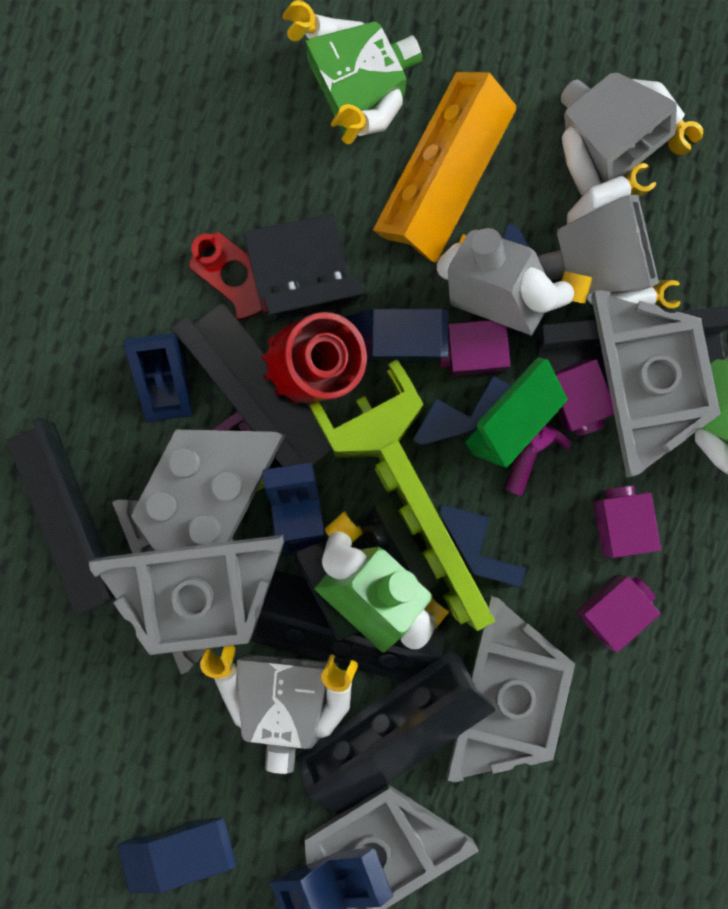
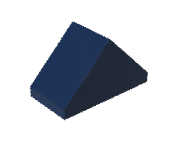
(160, 376)

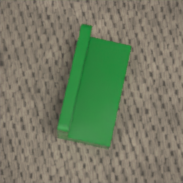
(518, 415)

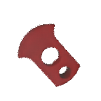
(210, 269)

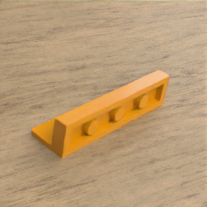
(447, 164)

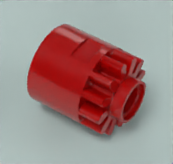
(316, 358)

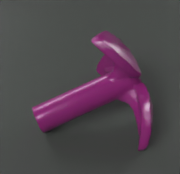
(524, 461)

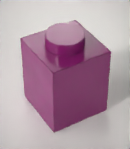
(476, 349)
(587, 397)
(626, 523)
(619, 611)

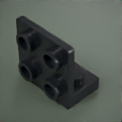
(300, 268)
(381, 529)

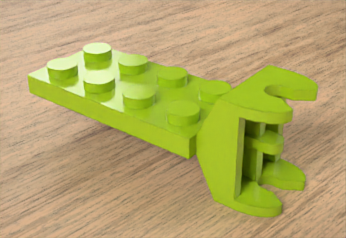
(378, 435)

